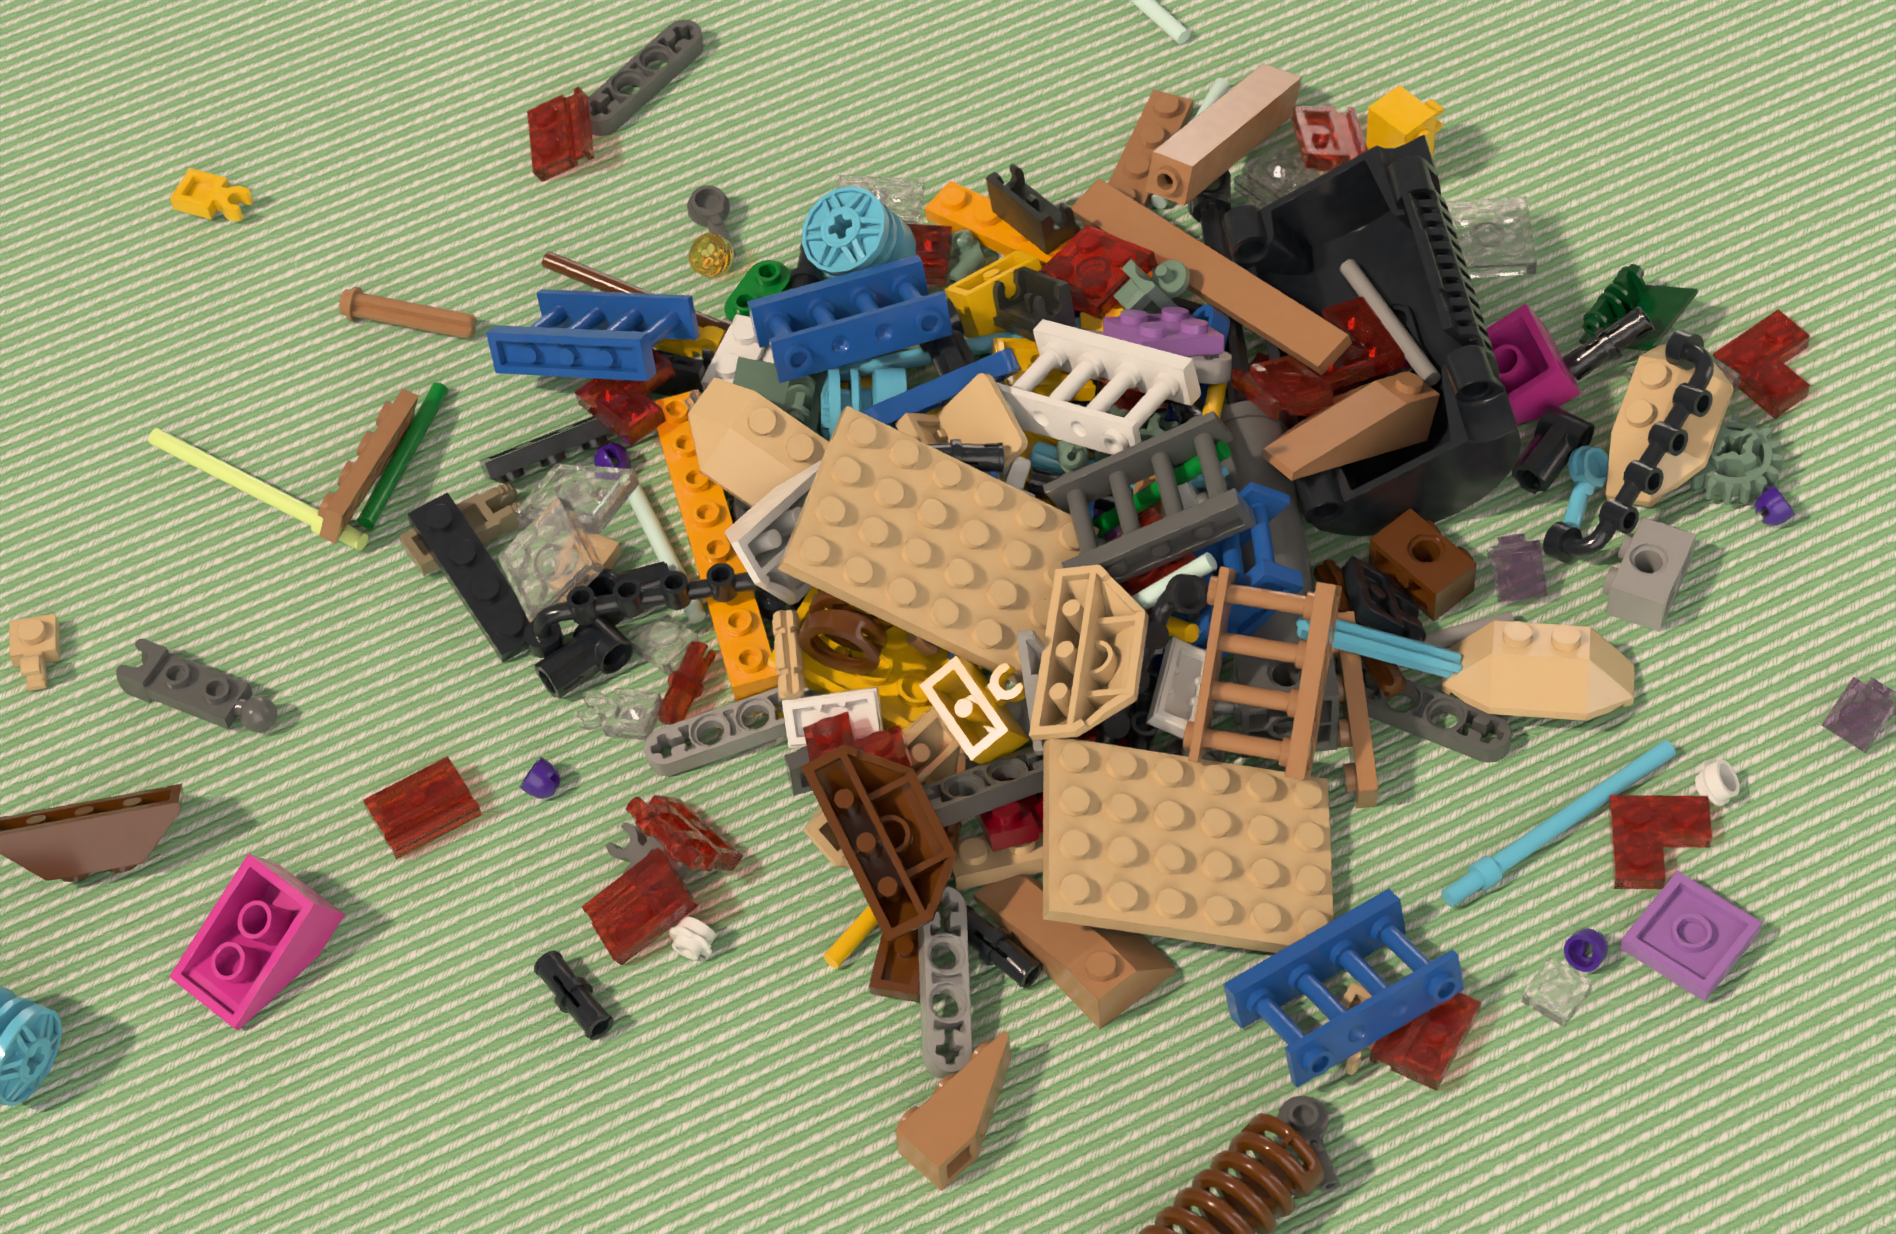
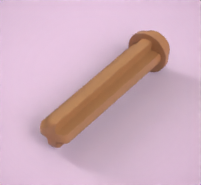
(413, 315)

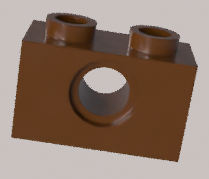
(1423, 563)

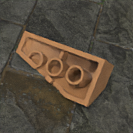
(1357, 426)
(1093, 966)

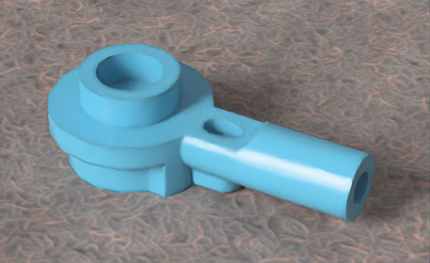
(1589, 472)

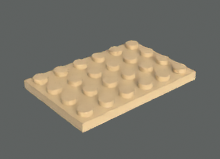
(929, 543)
(1183, 846)

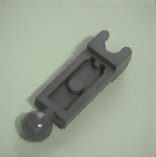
(194, 689)

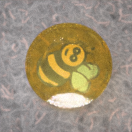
(711, 255)

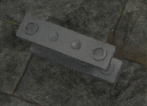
(1181, 529)

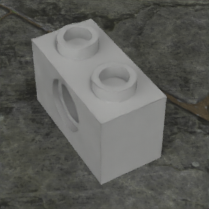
(1648, 596)

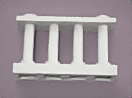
(1089, 357)

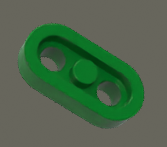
(760, 281)

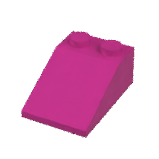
(1530, 365)
(255, 941)

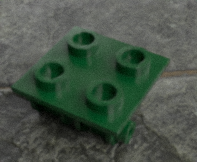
(1660, 303)

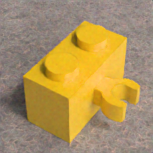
(1402, 118)
(974, 293)
(977, 708)

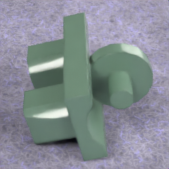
(1153, 293)

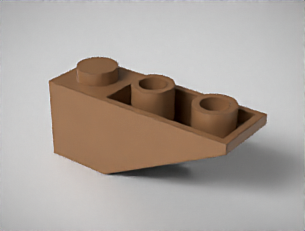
(952, 1124)

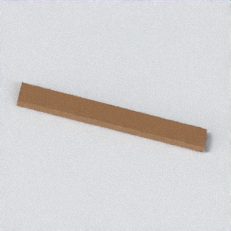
(1217, 278)

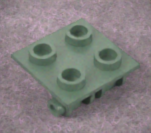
(796, 397)

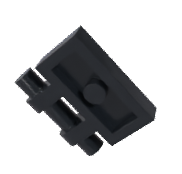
(1379, 603)

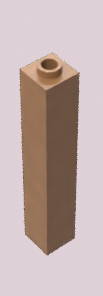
(1222, 134)

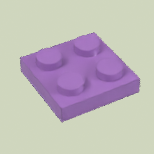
(1167, 331)
(1691, 936)

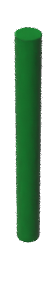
(402, 455)
(1150, 495)

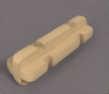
(788, 655)

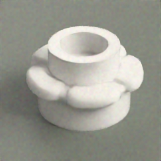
(1717, 782)
(692, 938)

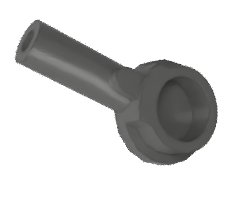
(709, 208)
(1311, 1121)

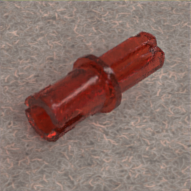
(685, 683)

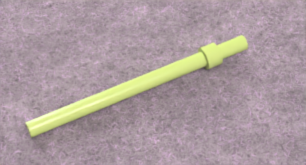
(250, 485)

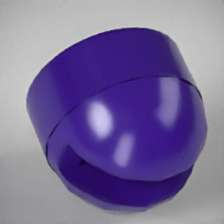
(612, 450)
(1777, 505)
(541, 779)
(1579, 943)

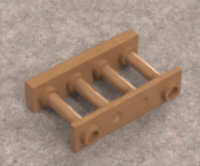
(1308, 655)

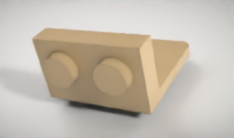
(974, 416)

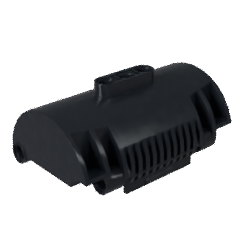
(1399, 231)

